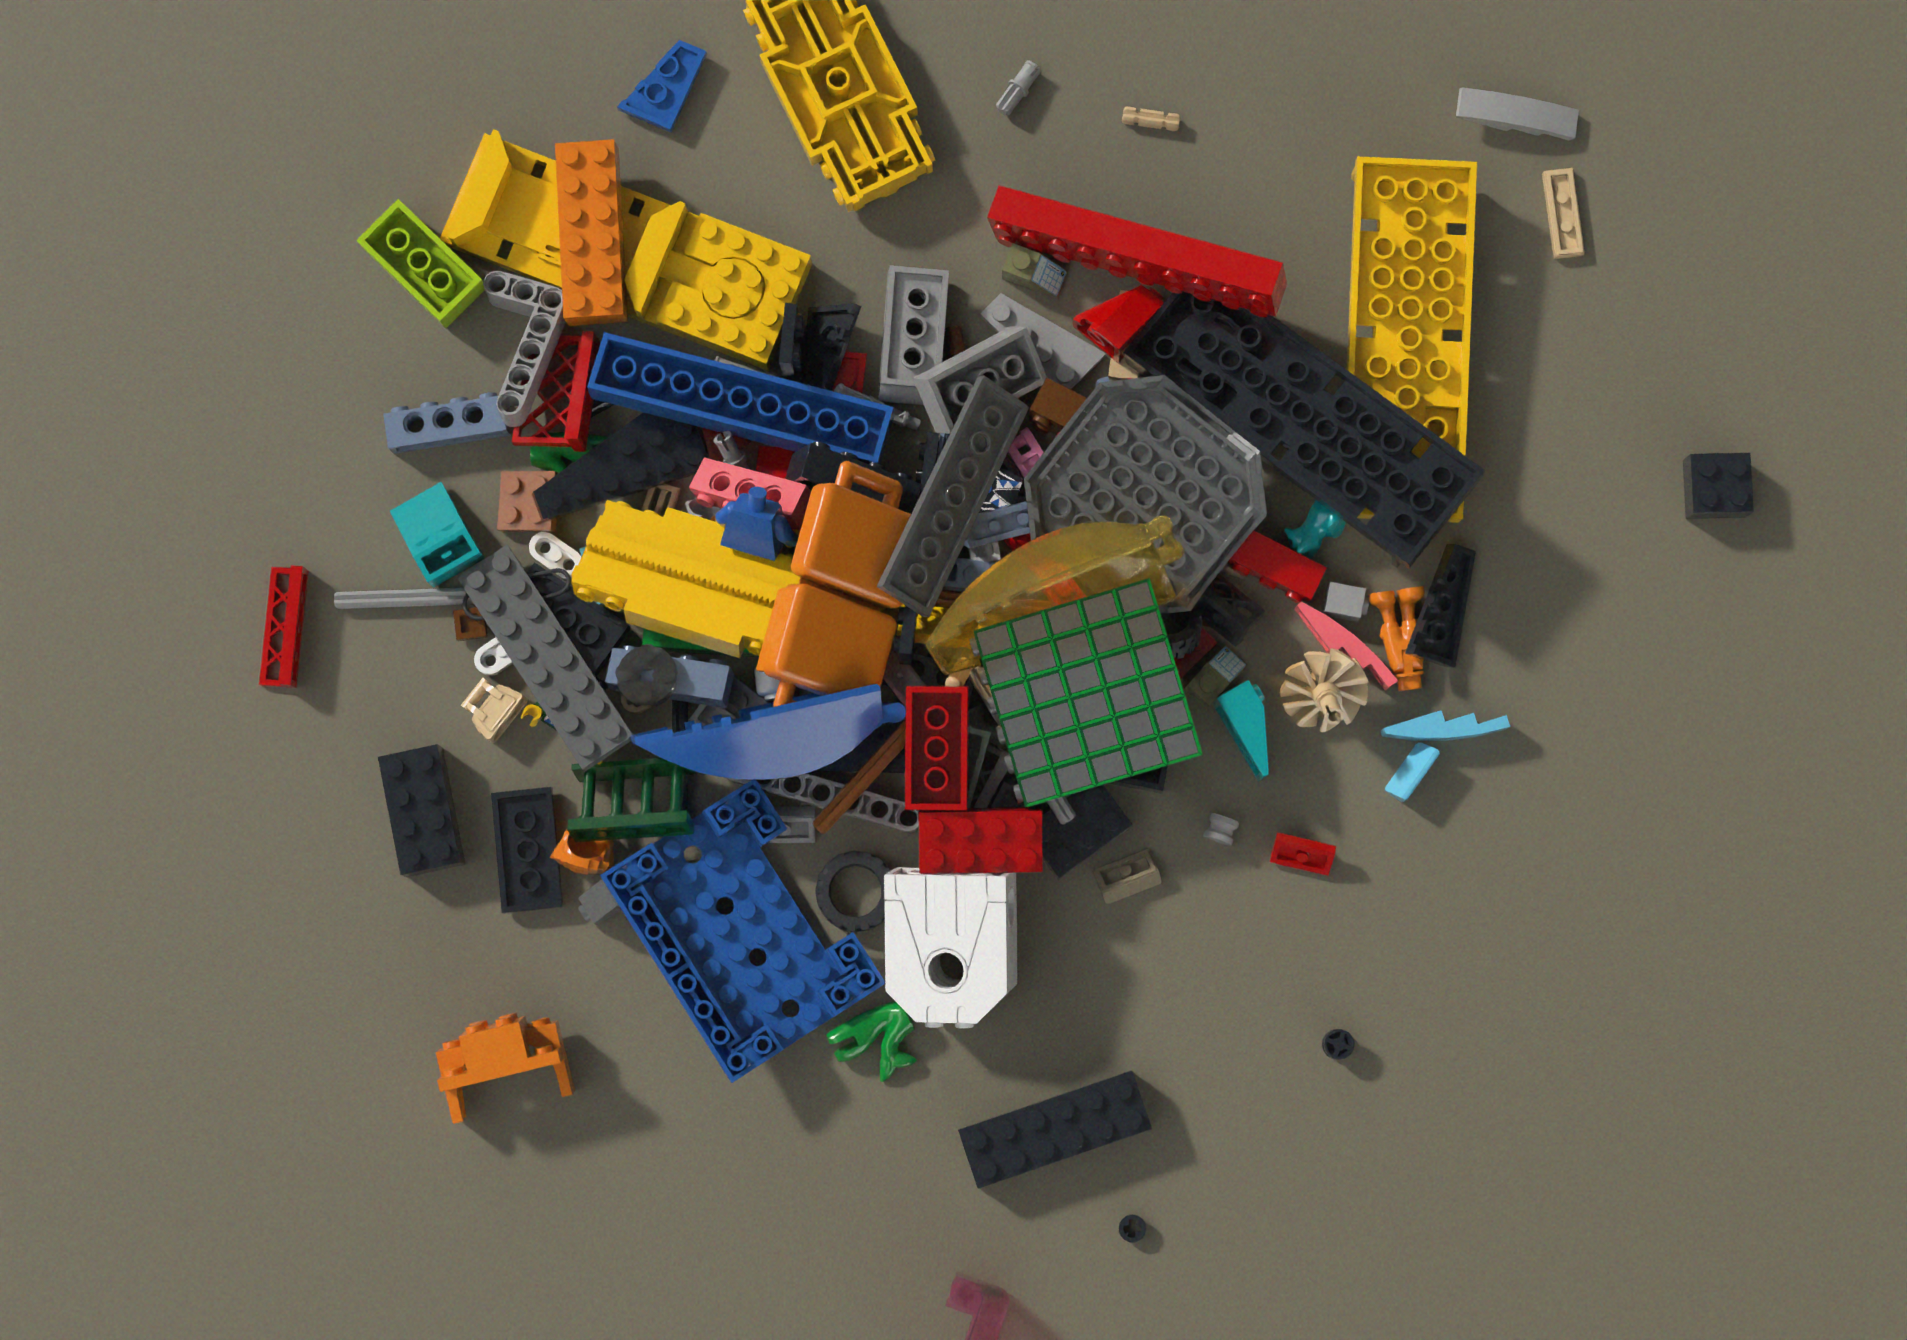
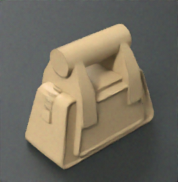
(496, 711)

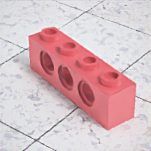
(721, 482)

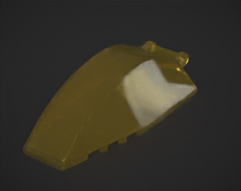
(1052, 572)

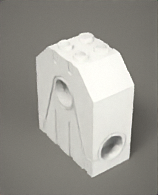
(954, 915)

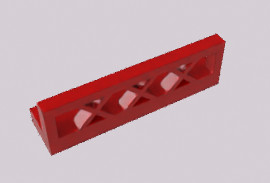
(291, 627)

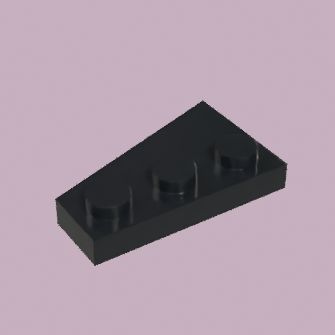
(826, 342)

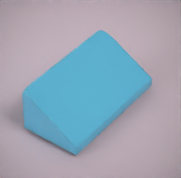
(1411, 771)

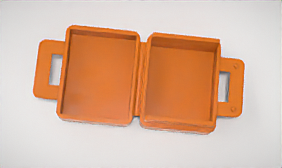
(829, 625)

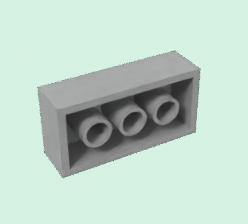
(1003, 358)

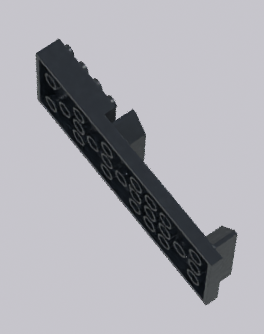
(1341, 447)

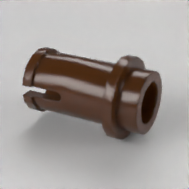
(954, 340)

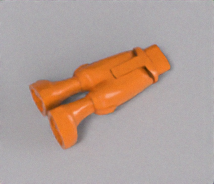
(1396, 638)

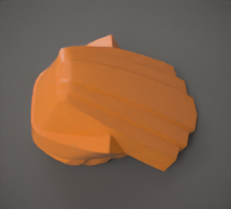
(584, 857)

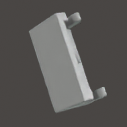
(899, 676)

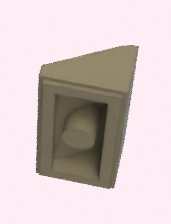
(1127, 876)

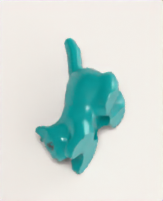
(1318, 525)

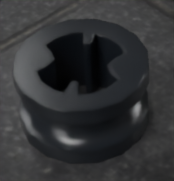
(1139, 1235)

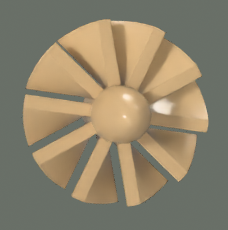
(1335, 688)

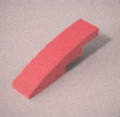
(1333, 635)

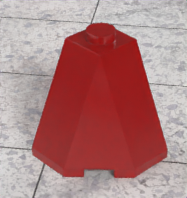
(1118, 320)

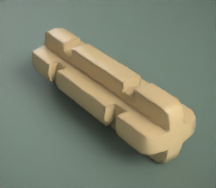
(1151, 118)

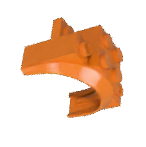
(498, 1052)

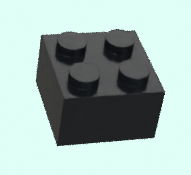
(1718, 485)

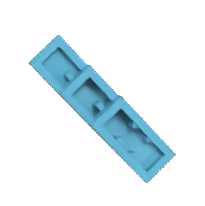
(1435, 728)

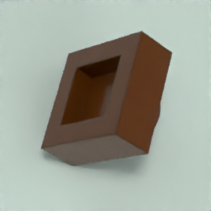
(469, 628)

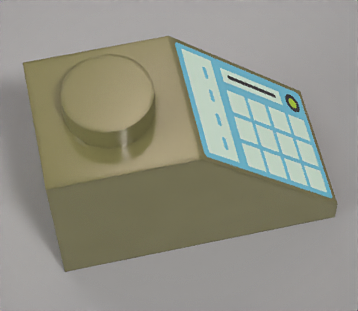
(1033, 271)
(1215, 677)

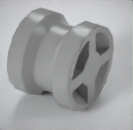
(1221, 829)

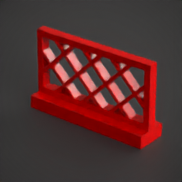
(580, 404)

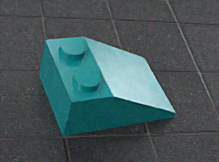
(1245, 721)

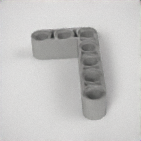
(531, 343)

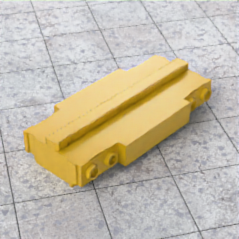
(841, 95)
(679, 578)

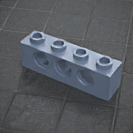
(400, 419)

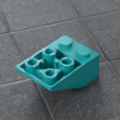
(436, 535)

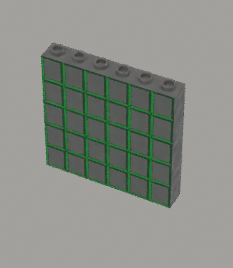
(1086, 693)

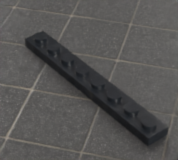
(907, 617)

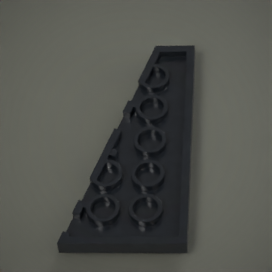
(631, 460)

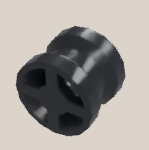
(1343, 1045)

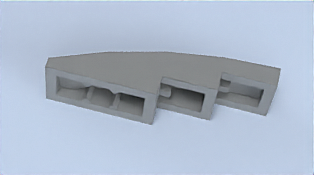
(1517, 113)

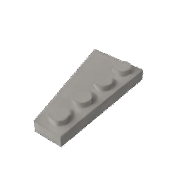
(1062, 354)

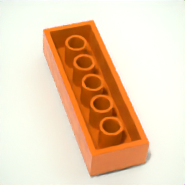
(591, 232)

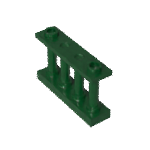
(632, 826)

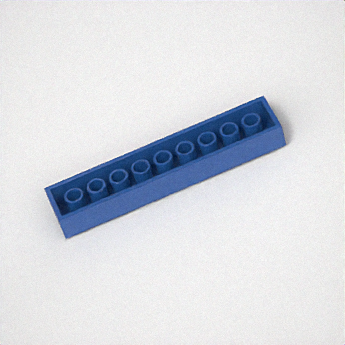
(736, 400)

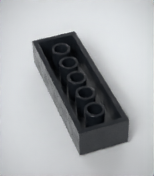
(1054, 1129)

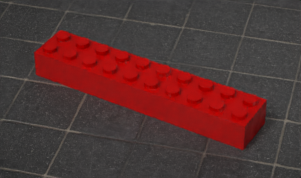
(1138, 251)

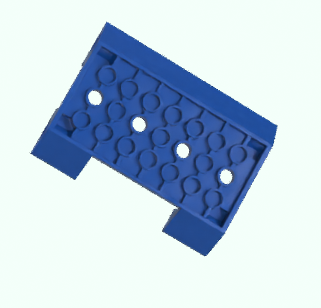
(708, 952)

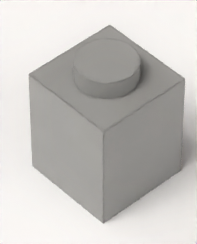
(1345, 602)

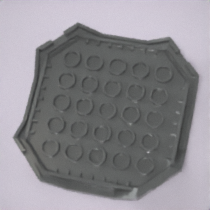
(1147, 454)

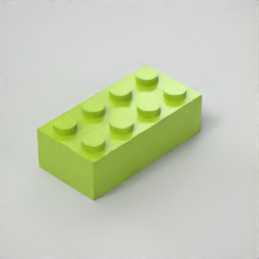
(421, 263)

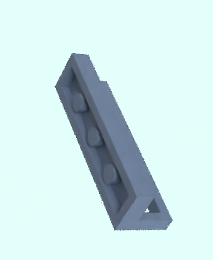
(999, 525)

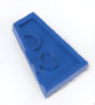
(666, 89)

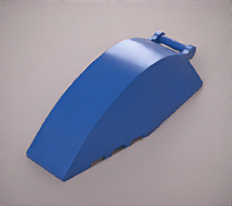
(776, 739)

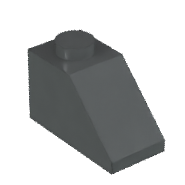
(598, 904)

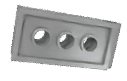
(896, 375)

